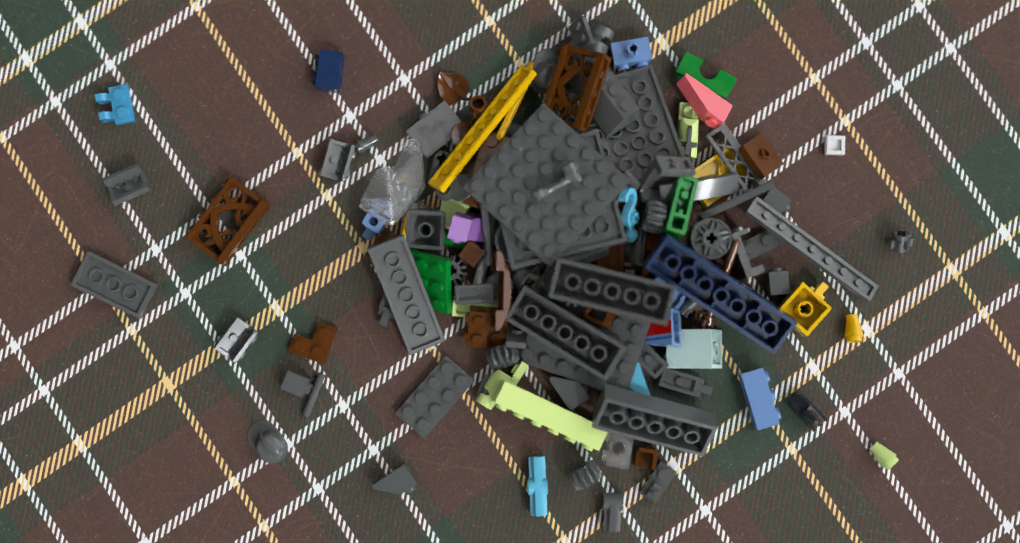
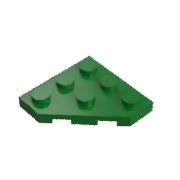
(436, 277)

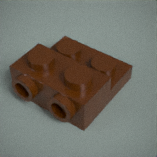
(479, 330)

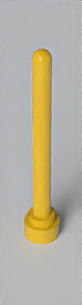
(511, 113)

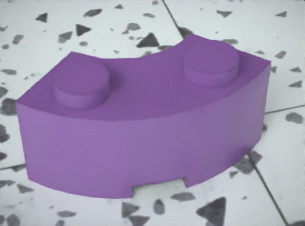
(466, 228)

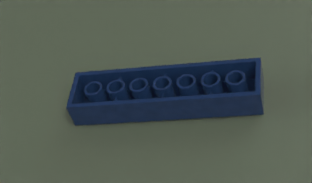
(719, 293)

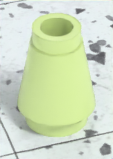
(883, 455)

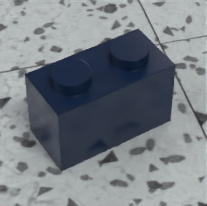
(329, 71)

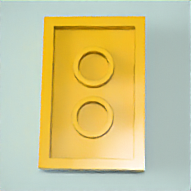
(716, 167)

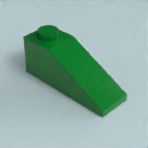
(680, 206)

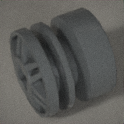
(718, 231)

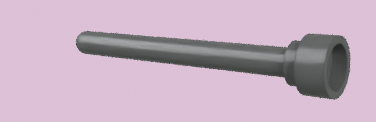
(487, 236)

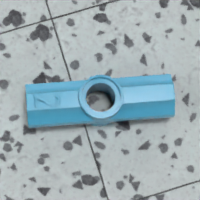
(537, 486)

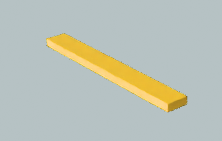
(482, 128)

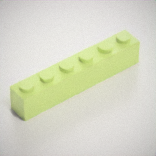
(548, 414)

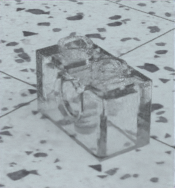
(621, 459)

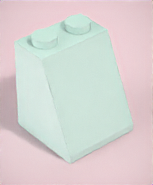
(699, 350)

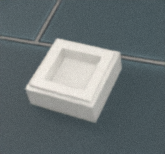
(834, 145)

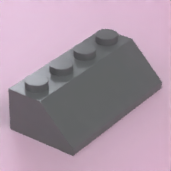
(614, 106)

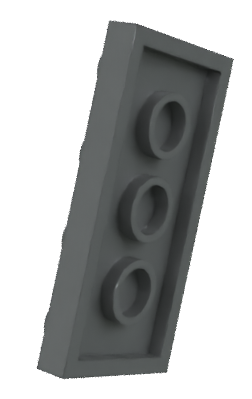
(114, 284)
(435, 396)

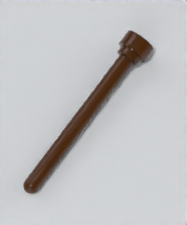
(707, 320)

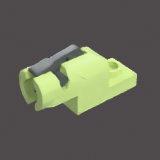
(688, 129)
(491, 382)

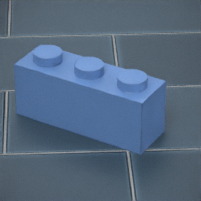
(759, 398)

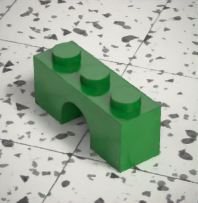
(720, 84)

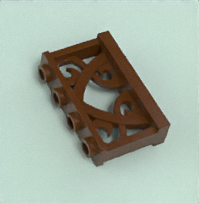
(592, 87)
(228, 248)

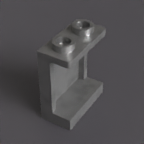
(663, 170)
(741, 260)

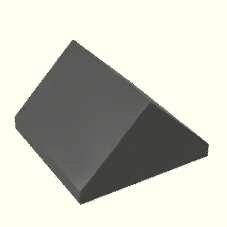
(426, 228)

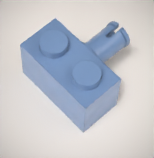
(630, 53)

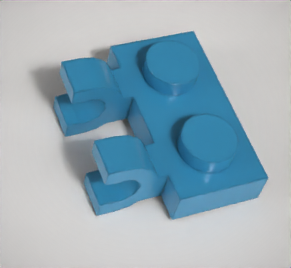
(121, 104)

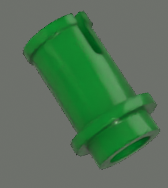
(460, 246)

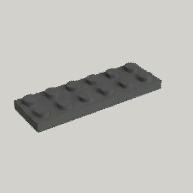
(406, 294)

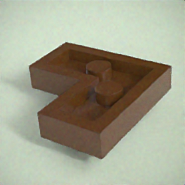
(315, 349)

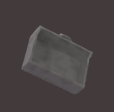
(434, 128)

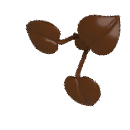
(451, 89)

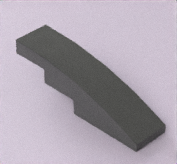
(707, 187)

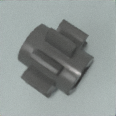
(900, 241)

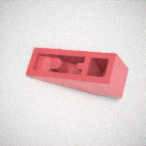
(705, 103)

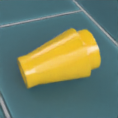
(853, 330)

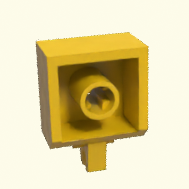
(815, 306)

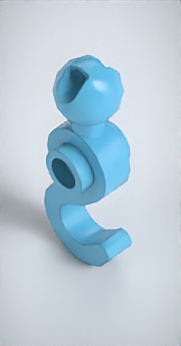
(629, 214)

